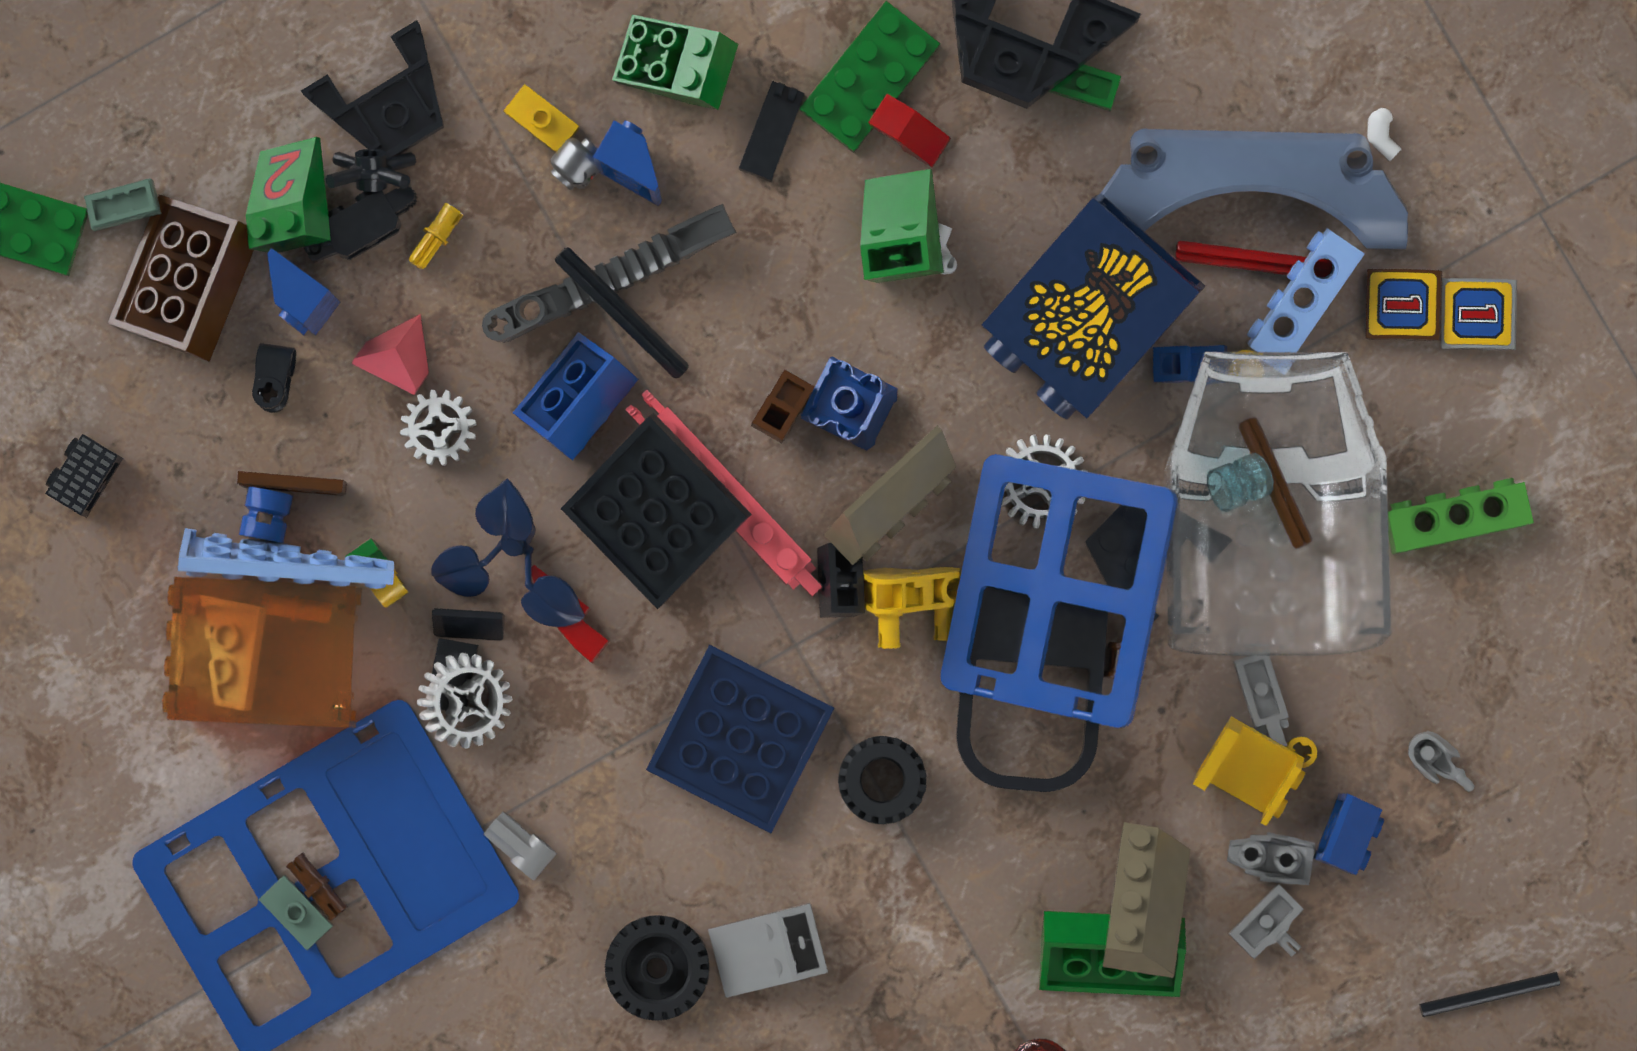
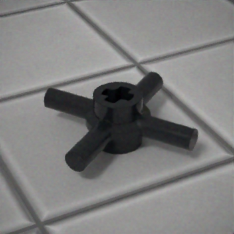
(371, 170)

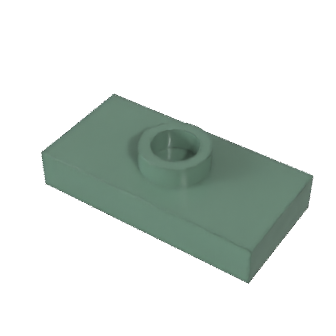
(122, 204)
(296, 912)

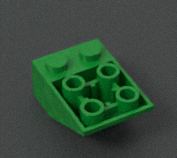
(676, 61)
(900, 228)

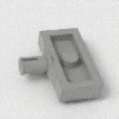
(1268, 924)

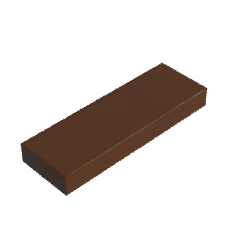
(292, 483)

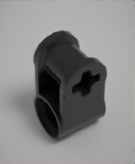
(273, 369)

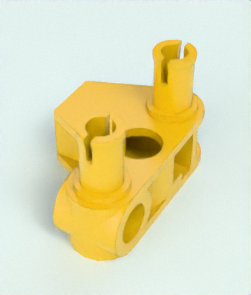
(900, 591)

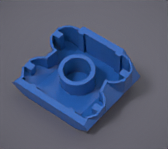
(850, 403)

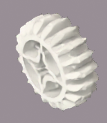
(1027, 454)
(456, 710)

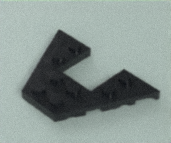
(1022, 66)

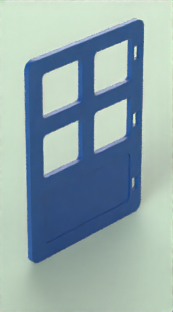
(397, 834)

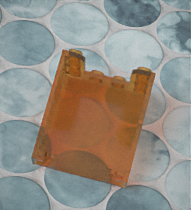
(260, 652)

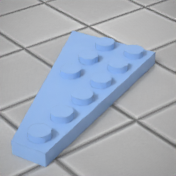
(277, 560)

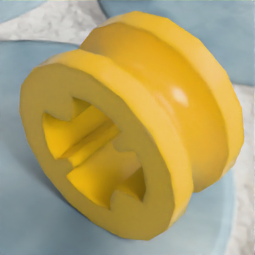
(1304, 741)

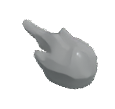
(1433, 755)

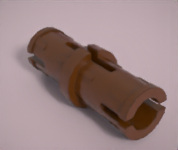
(316, 886)

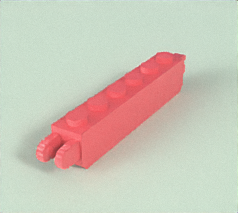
(760, 529)

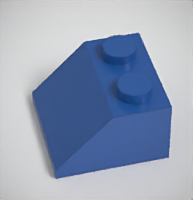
(1349, 834)

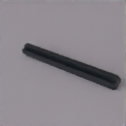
(621, 312)

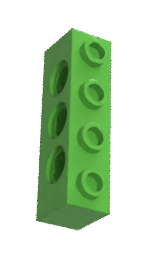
(1513, 513)

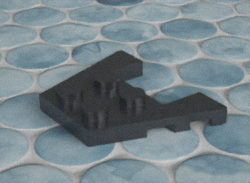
(396, 111)
(1117, 546)

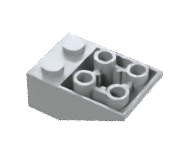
(768, 950)

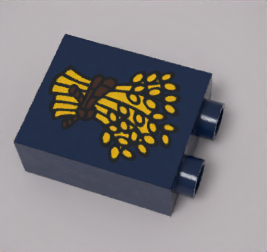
(1090, 308)

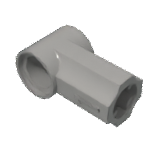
(525, 850)

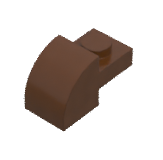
(782, 406)

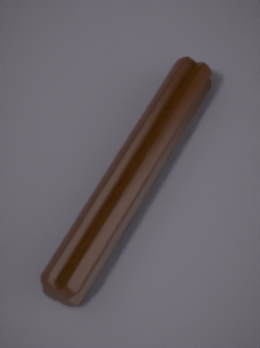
(1281, 494)

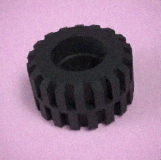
(913, 780)

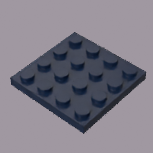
(740, 739)

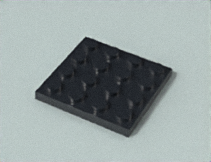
(655, 511)

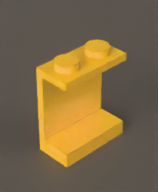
(1251, 769)

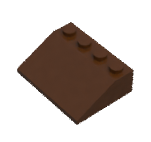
(183, 278)

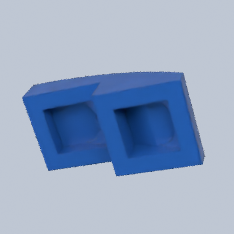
(1179, 363)

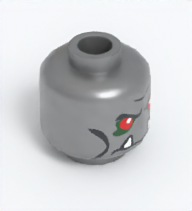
(574, 163)

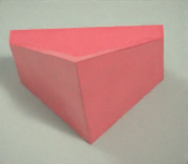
(397, 356)

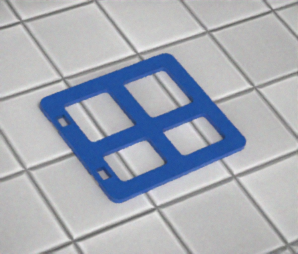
(1049, 586)

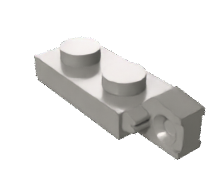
(1263, 696)

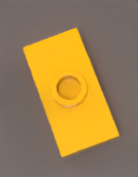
(541, 118)

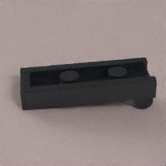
(771, 131)

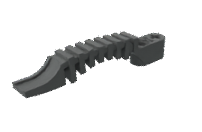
(622, 272)

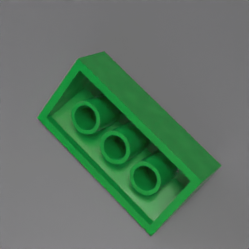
(1075, 953)

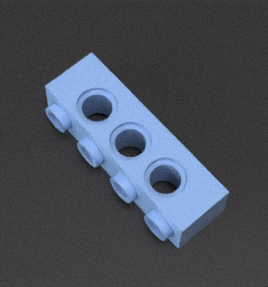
(1324, 289)

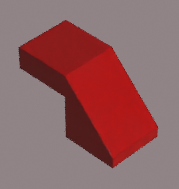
(910, 130)

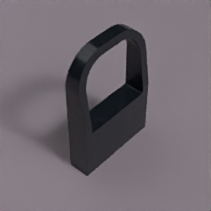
(1074, 642)

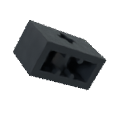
(841, 584)

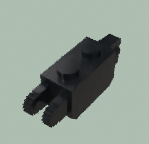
(363, 224)

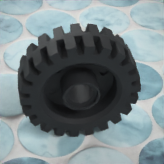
(651, 996)

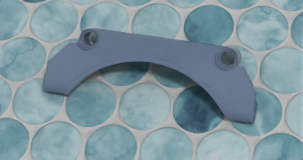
(1293, 164)

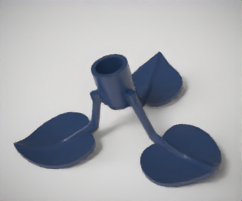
(507, 514)

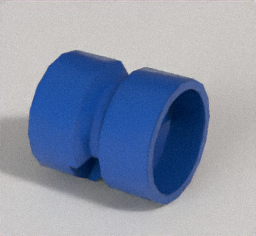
(270, 503)

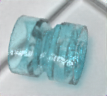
(1238, 482)

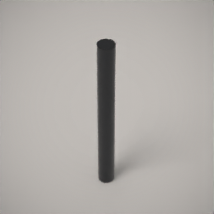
(1489, 994)

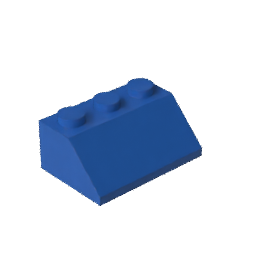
(627, 161)
(300, 297)
(575, 395)

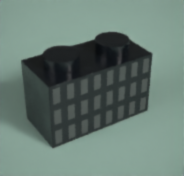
(82, 475)

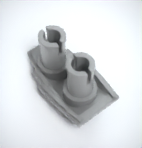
(1274, 858)

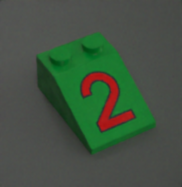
(288, 198)

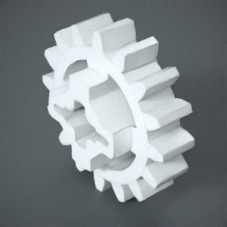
(440, 443)

